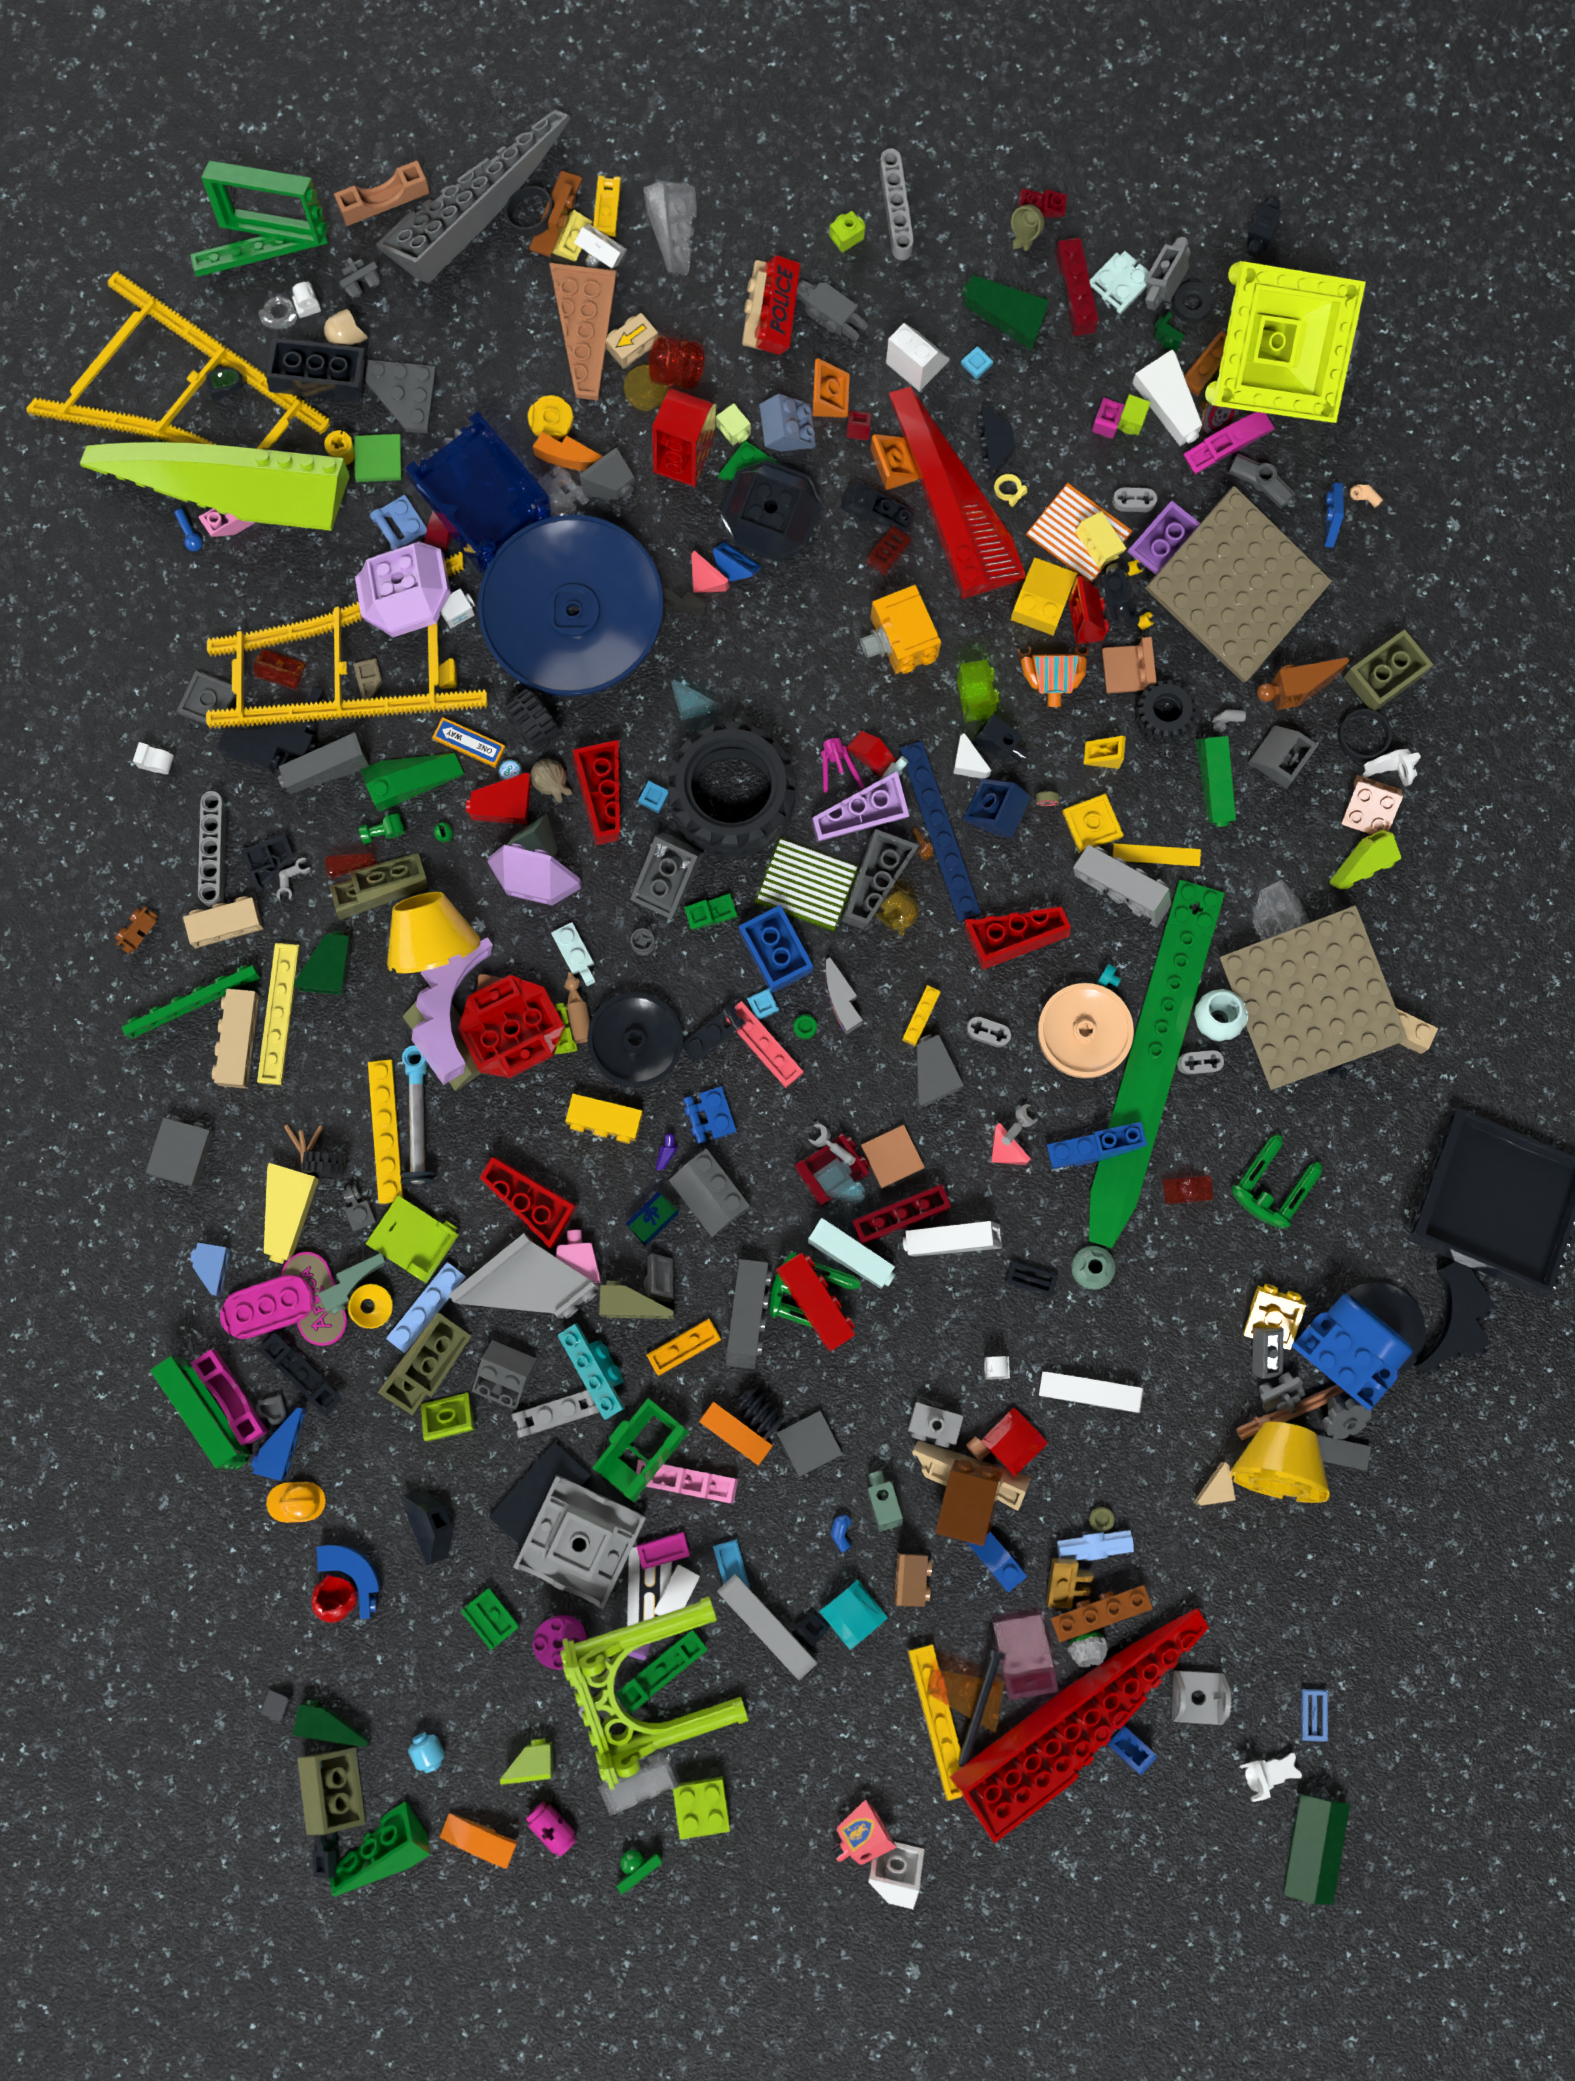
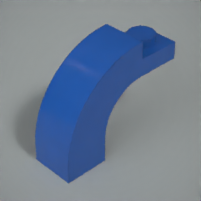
(358, 1567)

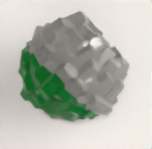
(1088, 1648)

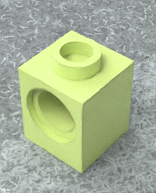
(733, 425)

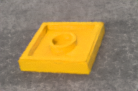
(1092, 823)

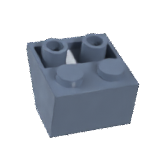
(787, 424)

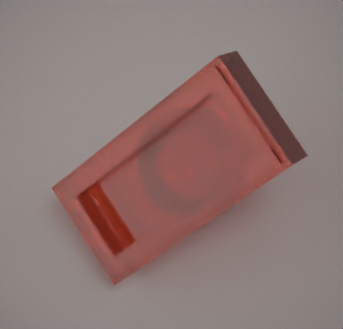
(1187, 1190)

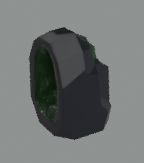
(224, 382)

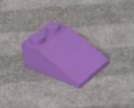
(1163, 537)

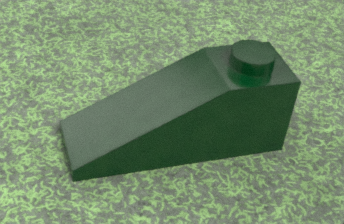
(324, 1724)

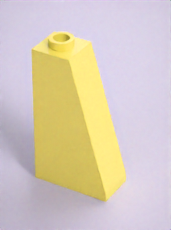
(287, 1206)

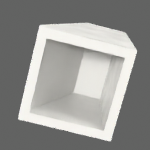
(914, 356)

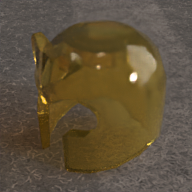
(900, 912)

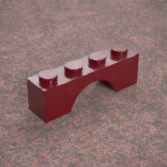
(1073, 268)

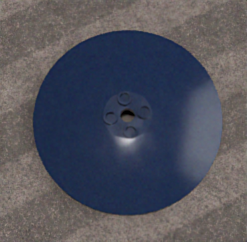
(562, 566)

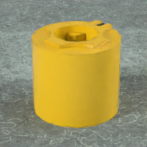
(340, 445)

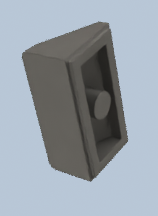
(1267, 1352)

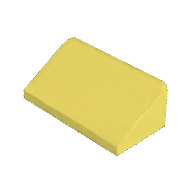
(565, 244)

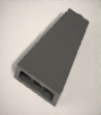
(324, 764)

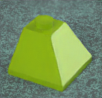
(533, 1763)

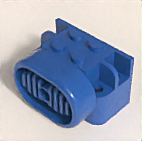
(1355, 1350)

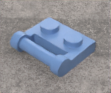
(405, 519)

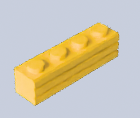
(921, 1015)

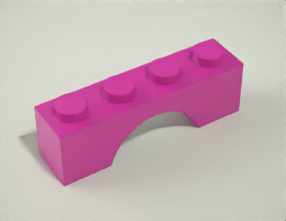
(223, 1385)

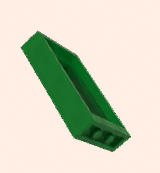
(220, 174)
(200, 1413)

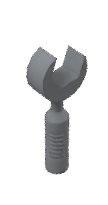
(1023, 1120)
(834, 1147)

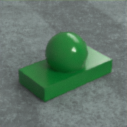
(636, 1868)

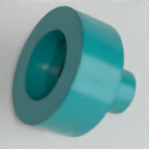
(1109, 977)

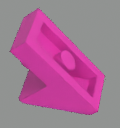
(1108, 418)

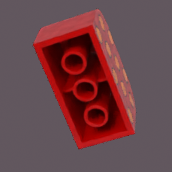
(682, 436)

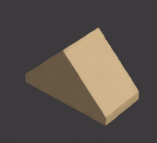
(1218, 1488)

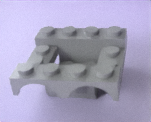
(602, 1523)

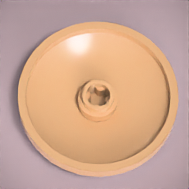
(1085, 1030)

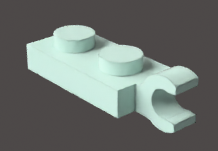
(574, 952)

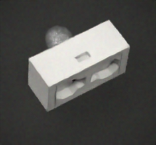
(599, 247)

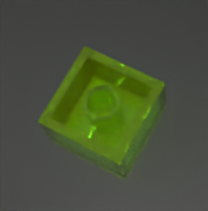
(977, 690)

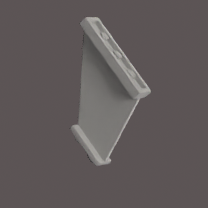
(526, 1280)

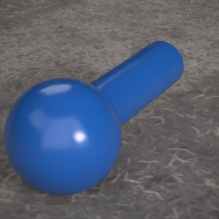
(192, 540)

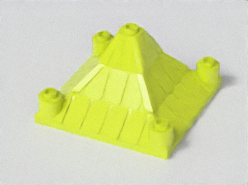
(1287, 342)

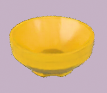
(380, 1312)

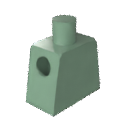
(885, 1512)

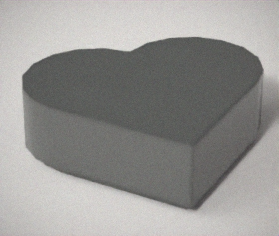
(273, 1410)

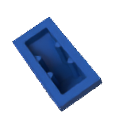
(1132, 1750)

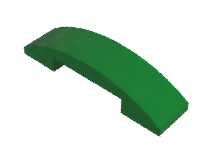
(660, 1671)

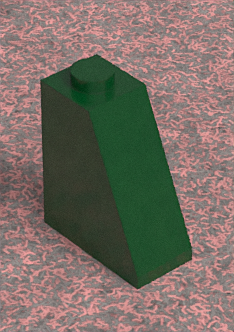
(328, 966)

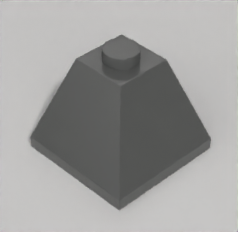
(608, 477)

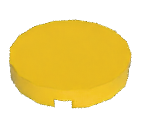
(550, 416)

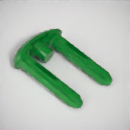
(1260, 1207)
(781, 1309)

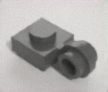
(360, 1214)

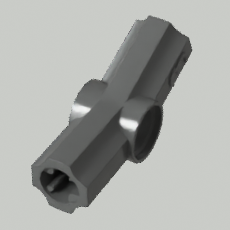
(1274, 488)

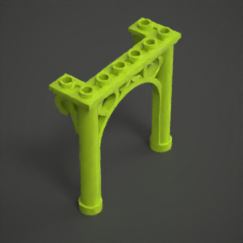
(591, 1658)

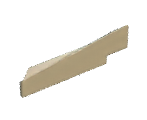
(938, 1462)

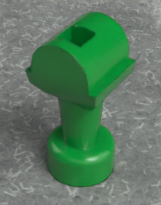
(391, 828)

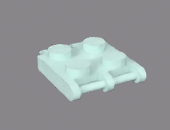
(1120, 280)

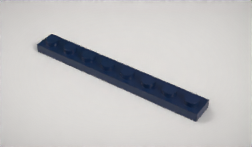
(940, 832)

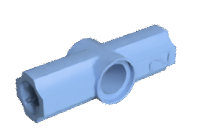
(1096, 1545)

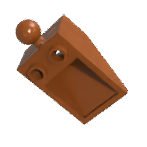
(1297, 684)

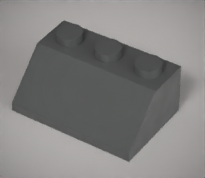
(709, 1193)

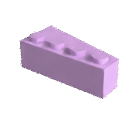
(869, 808)

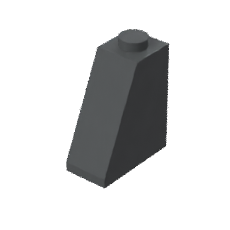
(934, 1072)

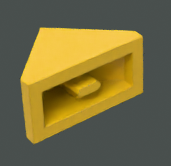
(1105, 752)

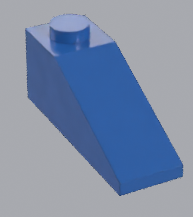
(277, 1453)
(999, 1563)

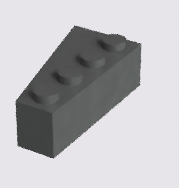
(878, 872)
(747, 1314)

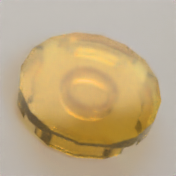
(642, 391)

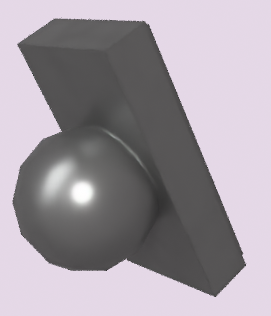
(659, 1278)

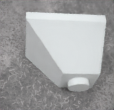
(898, 1875)

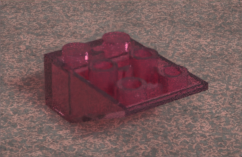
(1028, 1659)

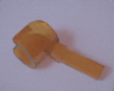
(926, 850)

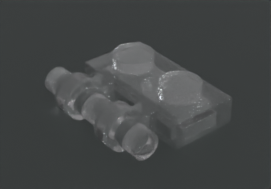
(559, 501)

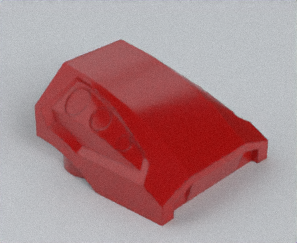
(1014, 1441)

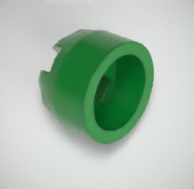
(448, 830)

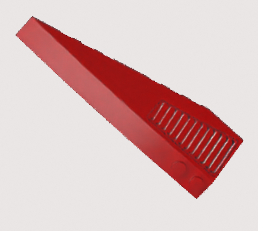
(970, 531)

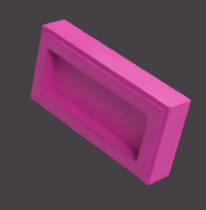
(663, 1550)

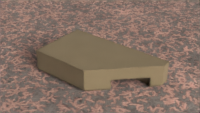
(368, 677)

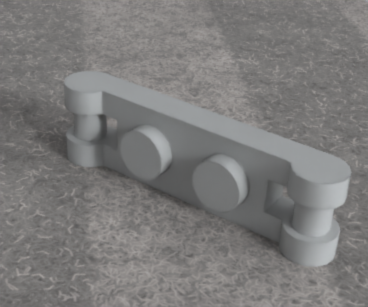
(554, 1413)

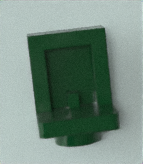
(1167, 335)

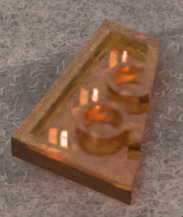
(962, 1692)

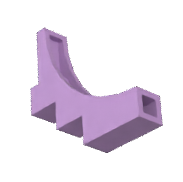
(434, 1003)

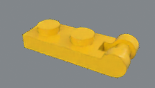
(607, 205)

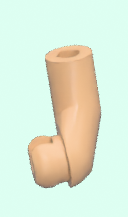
(1365, 492)

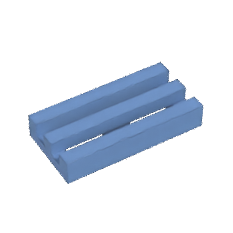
(1304, 1715)

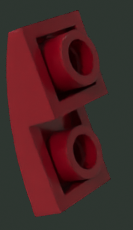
(1049, 203)
(437, 534)

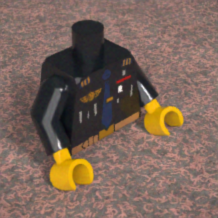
(1119, 594)

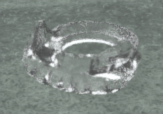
(278, 323)

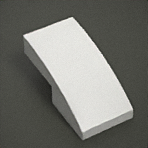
(677, 1591)

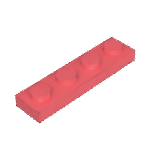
(767, 1048)

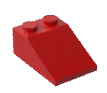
(1086, 612)

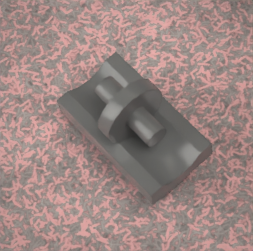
(350, 283)
(1282, 1396)

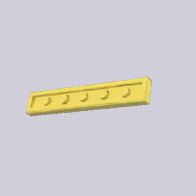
(278, 1014)

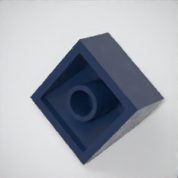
(997, 807)

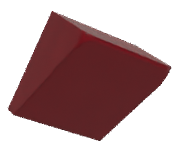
(859, 425)

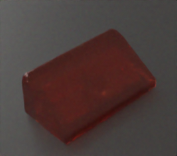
(278, 669)

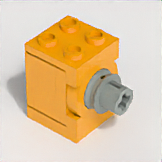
(902, 631)

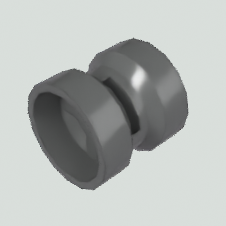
(640, 938)

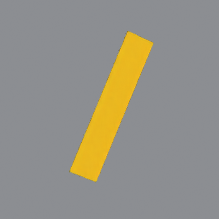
(1157, 854)

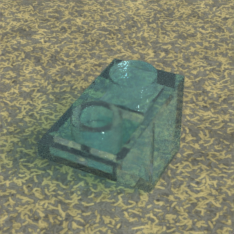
(837, 1182)

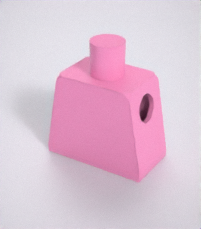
(579, 1256)

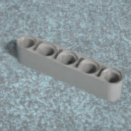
(896, 194)
(209, 839)
(767, 1627)

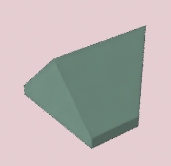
(537, 836)

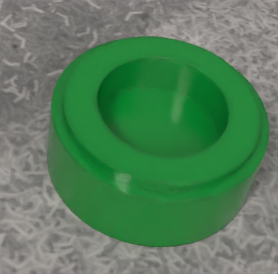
(805, 1027)

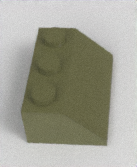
(331, 1791)

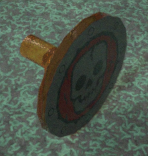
(1217, 417)

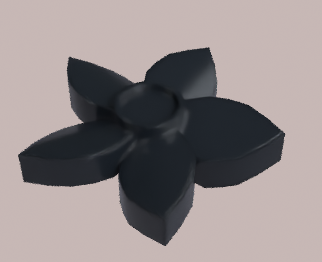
(1341, 1069)

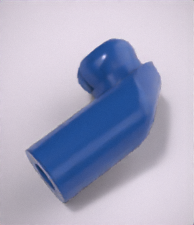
(839, 1530)

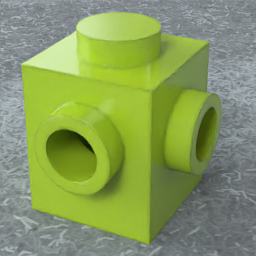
(847, 231)

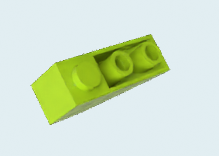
(1369, 856)

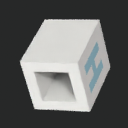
(457, 608)

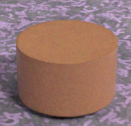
(977, 1448)

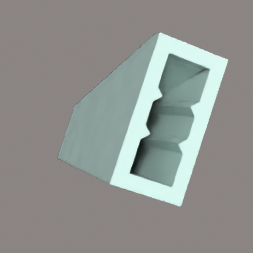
(851, 1254)

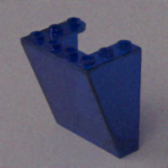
(479, 491)

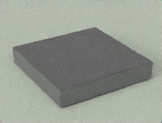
(205, 694)
(809, 1443)

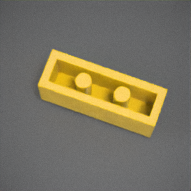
(604, 1118)

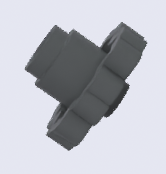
(1345, 1417)

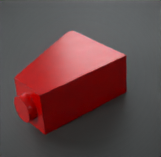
(502, 801)

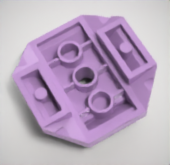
(403, 588)

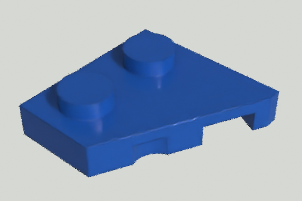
(1334, 513)

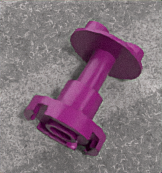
(550, 1637)

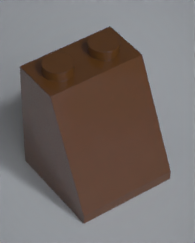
(969, 1502)

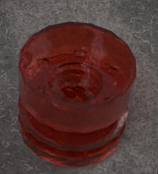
(676, 362)

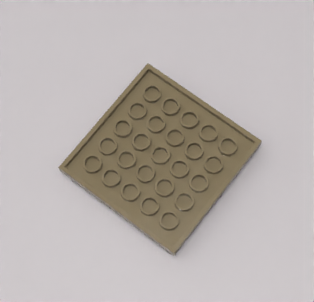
(1238, 584)
(1314, 998)

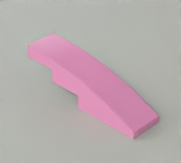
(692, 1482)

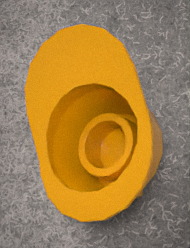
(296, 1502)

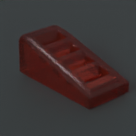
(880, 565)
(343, 864)

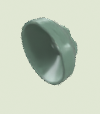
(1082, 1274)

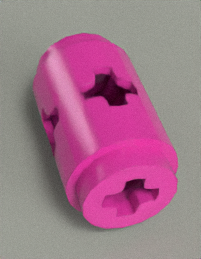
(559, 1838)

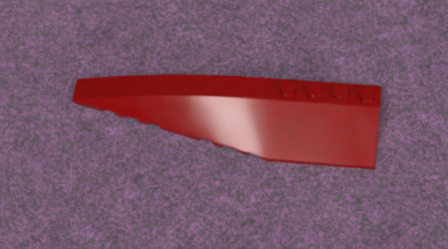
(1062, 1736)

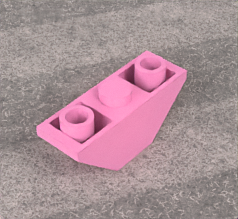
(222, 525)

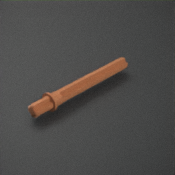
(1305, 1405)

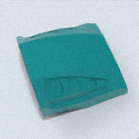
(853, 1614)

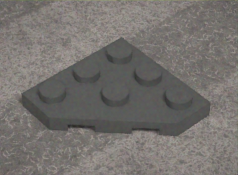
(404, 391)

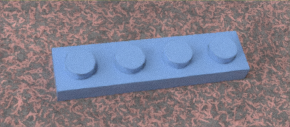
(425, 1308)

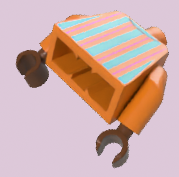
(1054, 673)

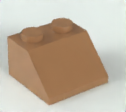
(911, 1580)

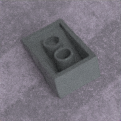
(666, 875)

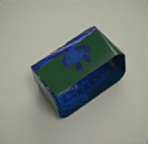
(652, 1218)

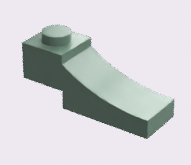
(336, 1297)

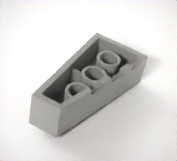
(1124, 883)

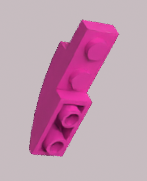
(1228, 441)

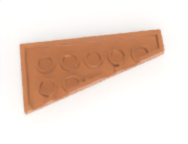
(585, 313)

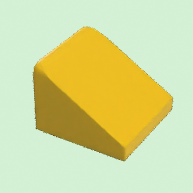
(448, 674)

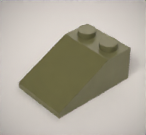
(623, 1302)

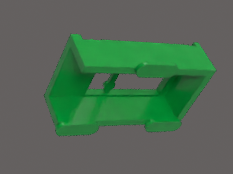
(621, 1474)

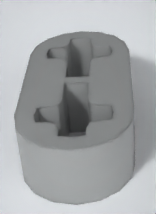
(1134, 499)
(990, 1026)
(1200, 1057)

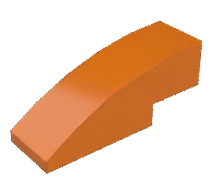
(566, 454)
(735, 1433)
(478, 1840)

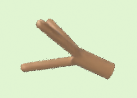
(302, 1145)

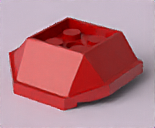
(507, 1006)

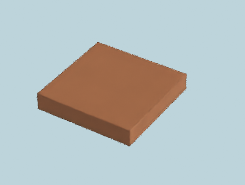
(892, 1156)

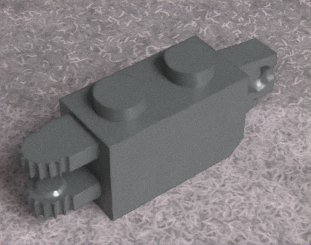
(1167, 273)
(831, 308)

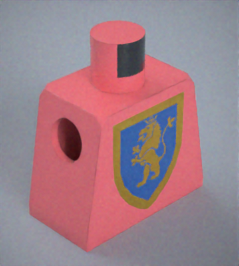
(863, 1836)

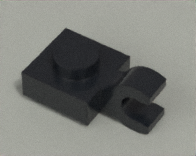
(324, 1858)

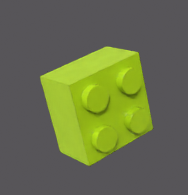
(701, 1808)

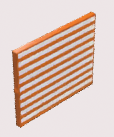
(1057, 529)

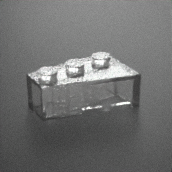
(648, 1782)

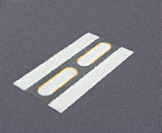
(645, 1588)

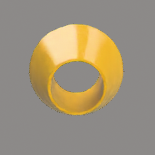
(428, 933)
(1283, 1462)

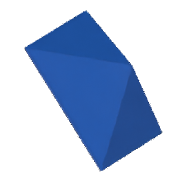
(733, 563)

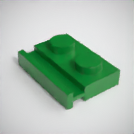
(490, 1618)

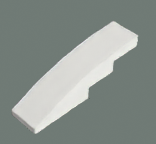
(1091, 1392)

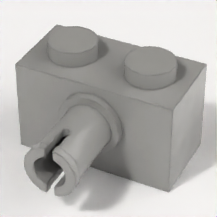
(935, 1424)

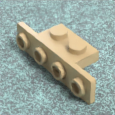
(754, 303)

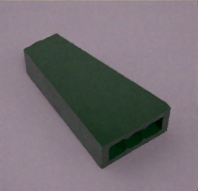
(1006, 308)

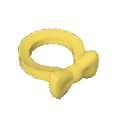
(1022, 490)

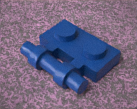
(717, 1114)

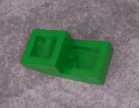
(711, 912)

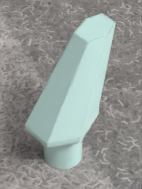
(898, 766)

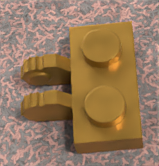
(1063, 1585)

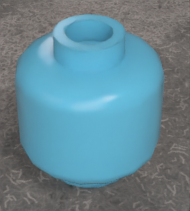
(426, 1752)

